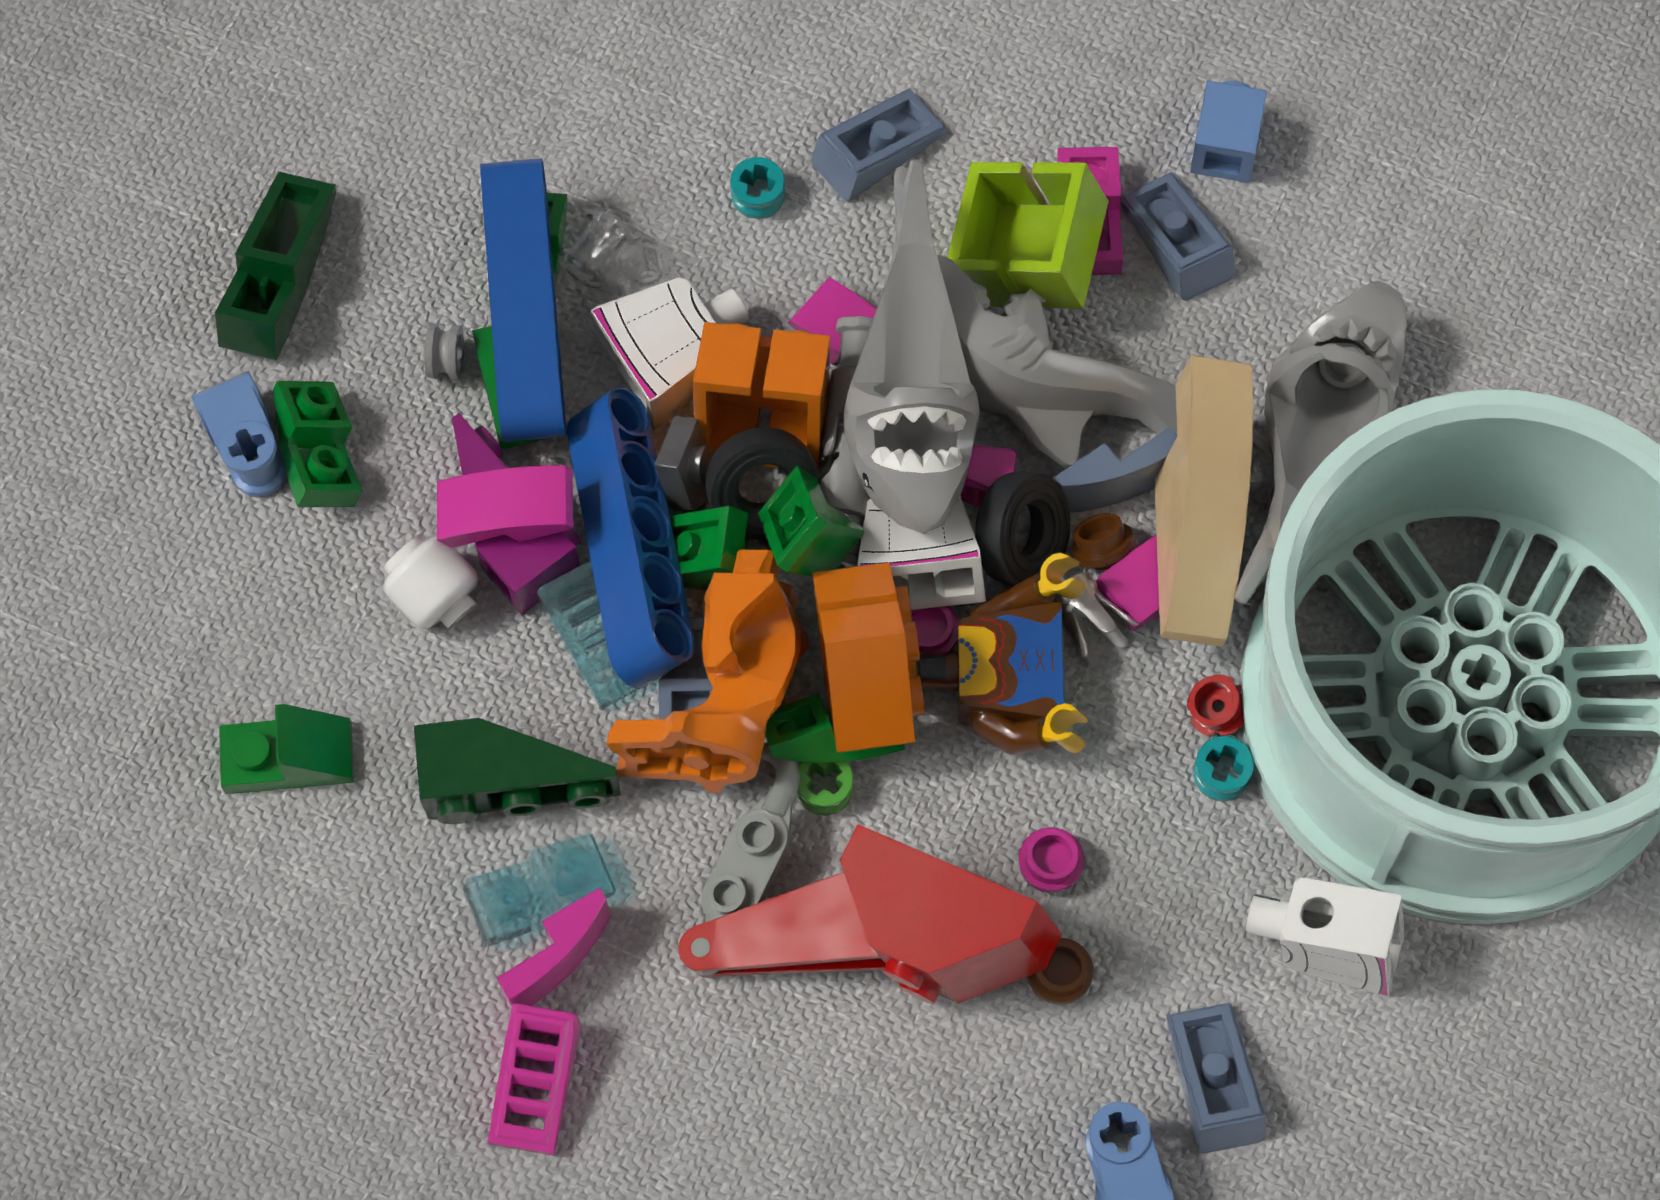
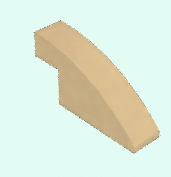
(1204, 500)

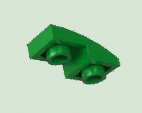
(312, 441)

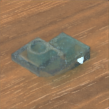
(524, 894)

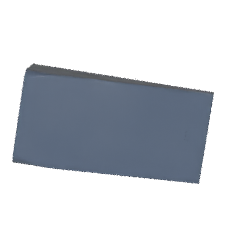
(875, 143)
(1179, 236)
(1216, 1078)

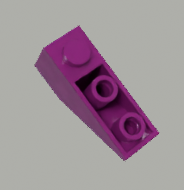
(511, 565)

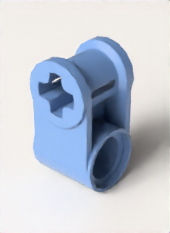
(240, 431)
(1129, 1173)

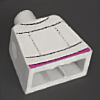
(657, 340)
(935, 566)
(1335, 932)

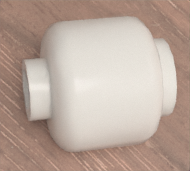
(430, 582)

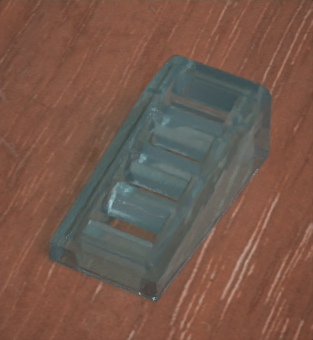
(562, 594)

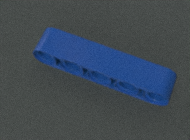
(522, 300)
(630, 538)

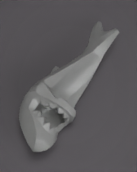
(1040, 388)
(1320, 394)

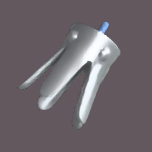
(1090, 606)

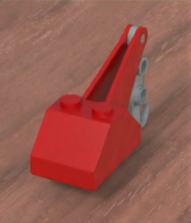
(886, 912)

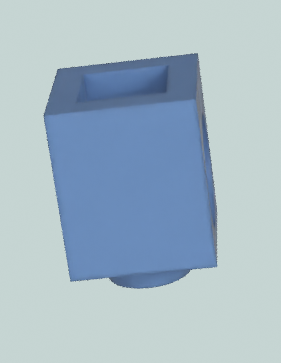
(1228, 130)

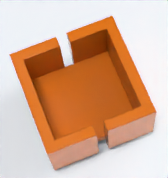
(746, 372)
(868, 656)

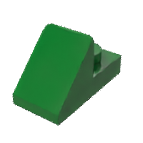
(804, 529)
(708, 543)
(286, 753)

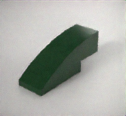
(275, 266)

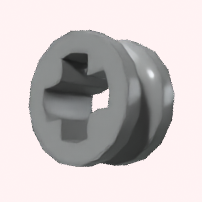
(444, 351)

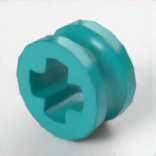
(747, 173)
(1242, 766)

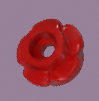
(1201, 703)

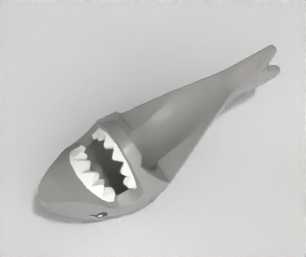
(911, 396)

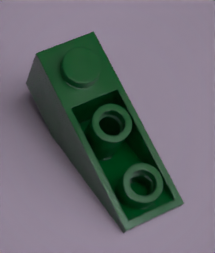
(490, 768)

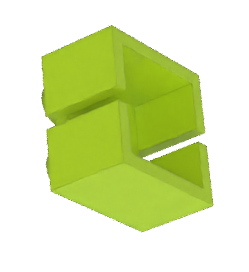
(1018, 243)

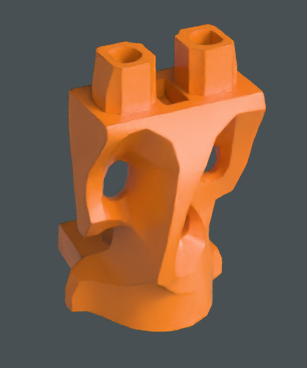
(749, 659)

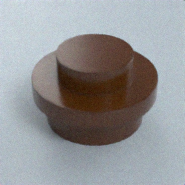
(1102, 541)
(1066, 975)

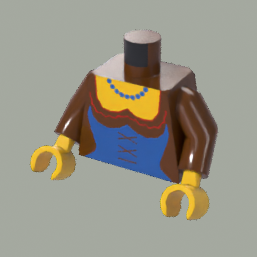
(1013, 665)

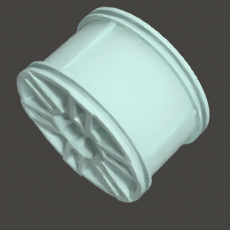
(1539, 472)

